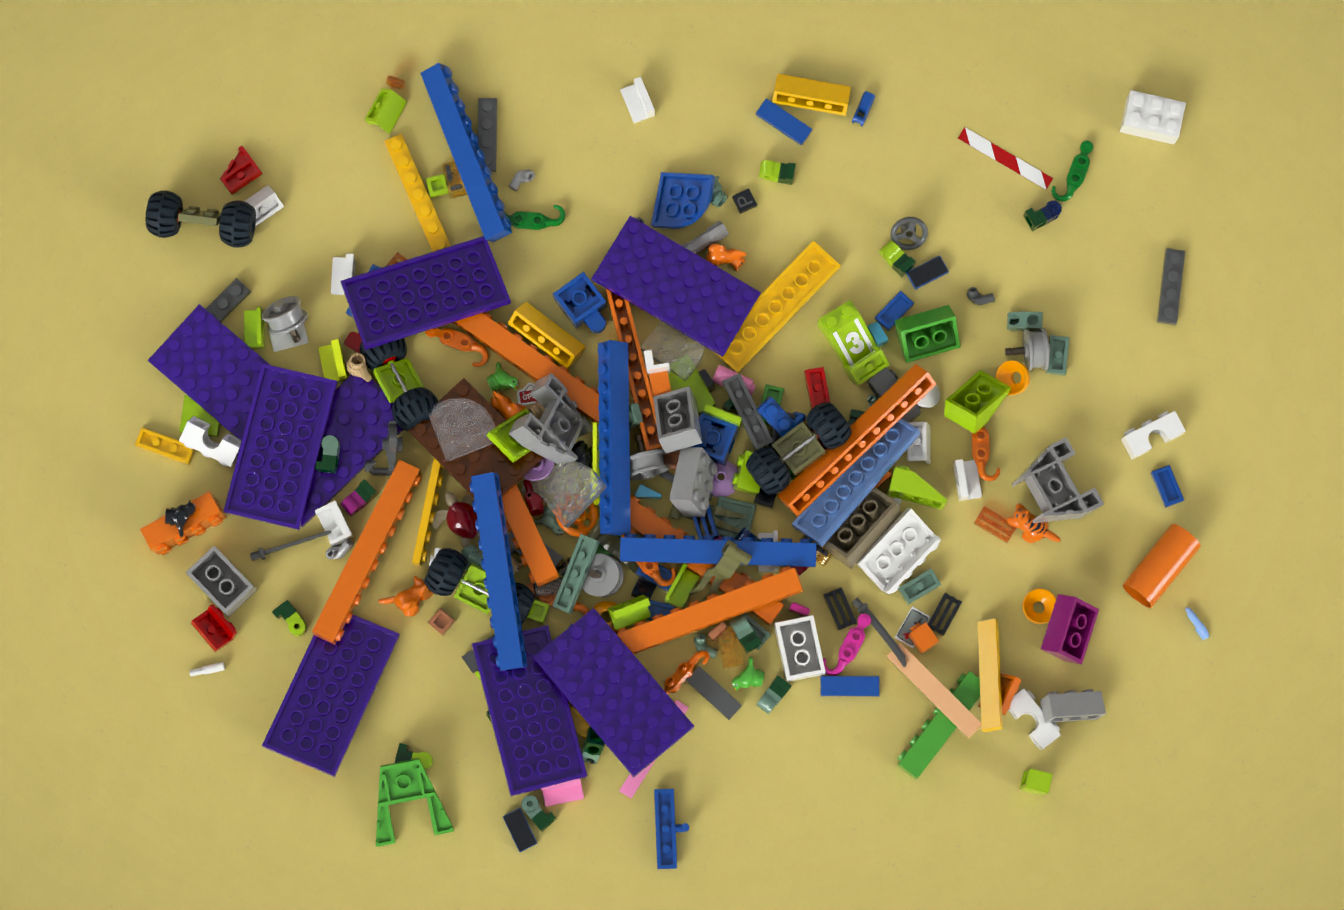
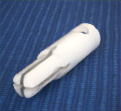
(217, 667)

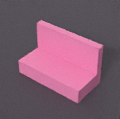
(563, 792)

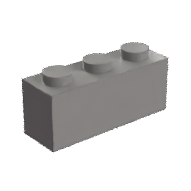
(1072, 706)

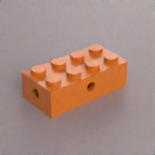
(163, 537)

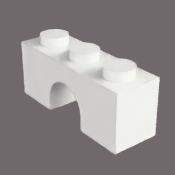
(1167, 426)
(196, 437)
(1044, 733)

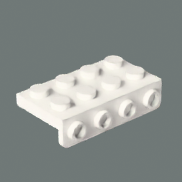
(898, 551)

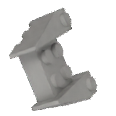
(558, 426)
(1054, 488)

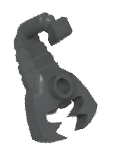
(392, 445)

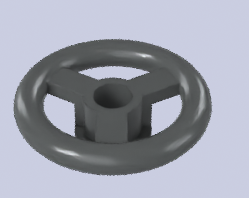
(908, 224)

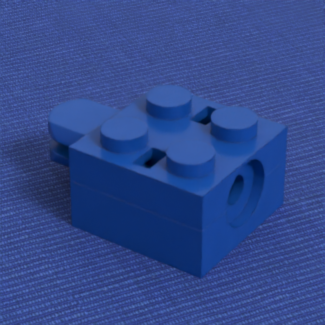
(580, 305)
(717, 440)

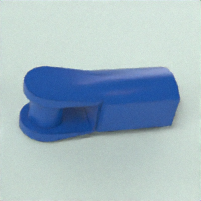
(864, 107)

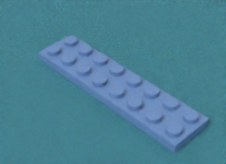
(848, 491)

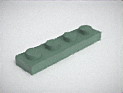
(576, 573)

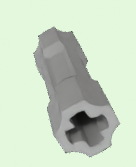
(712, 235)

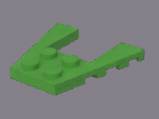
(403, 783)

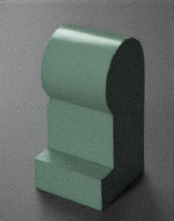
(1024, 320)

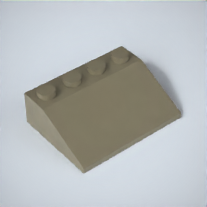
(863, 528)

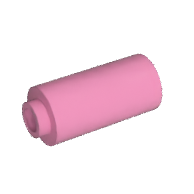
(724, 373)

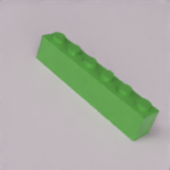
(938, 729)

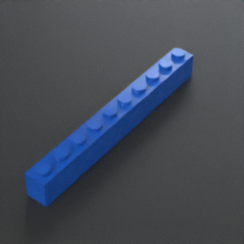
(466, 152)
(614, 437)
(709, 550)
(499, 571)

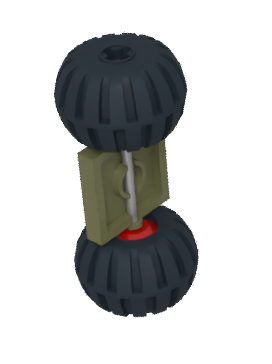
(166, 214)
(798, 448)

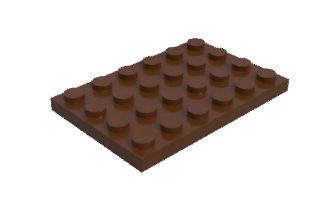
(480, 461)

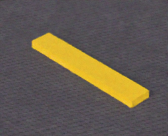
(990, 675)

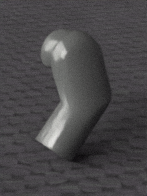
(978, 298)

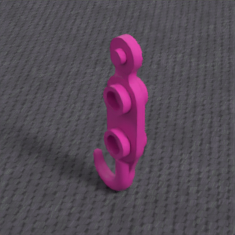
(850, 645)

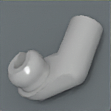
(521, 177)
(338, 552)

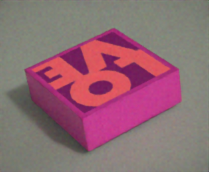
(799, 610)

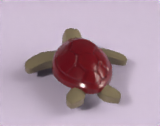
(459, 517)

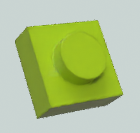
(437, 185)
(538, 611)

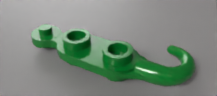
(1076, 172)
(535, 221)

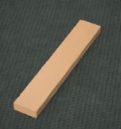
(936, 692)

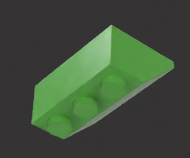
(927, 333)

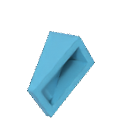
(878, 334)
(646, 493)

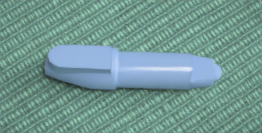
(1200, 628)

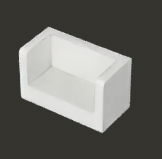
(333, 520)

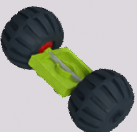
(400, 383)
(447, 572)

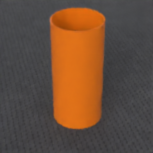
(1161, 565)

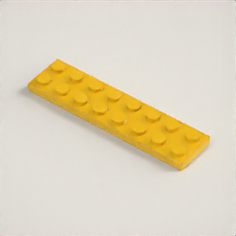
(780, 303)

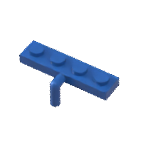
(778, 418)
(666, 828)

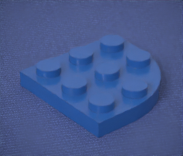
(681, 199)

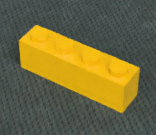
(811, 94)
(546, 335)

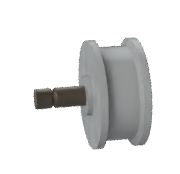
(285, 317)
(1034, 349)
(646, 463)
(604, 576)

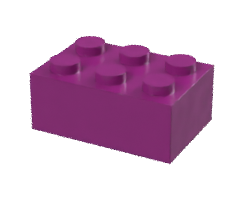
(1069, 629)

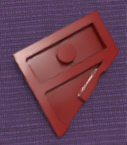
(240, 172)

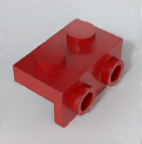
(214, 628)

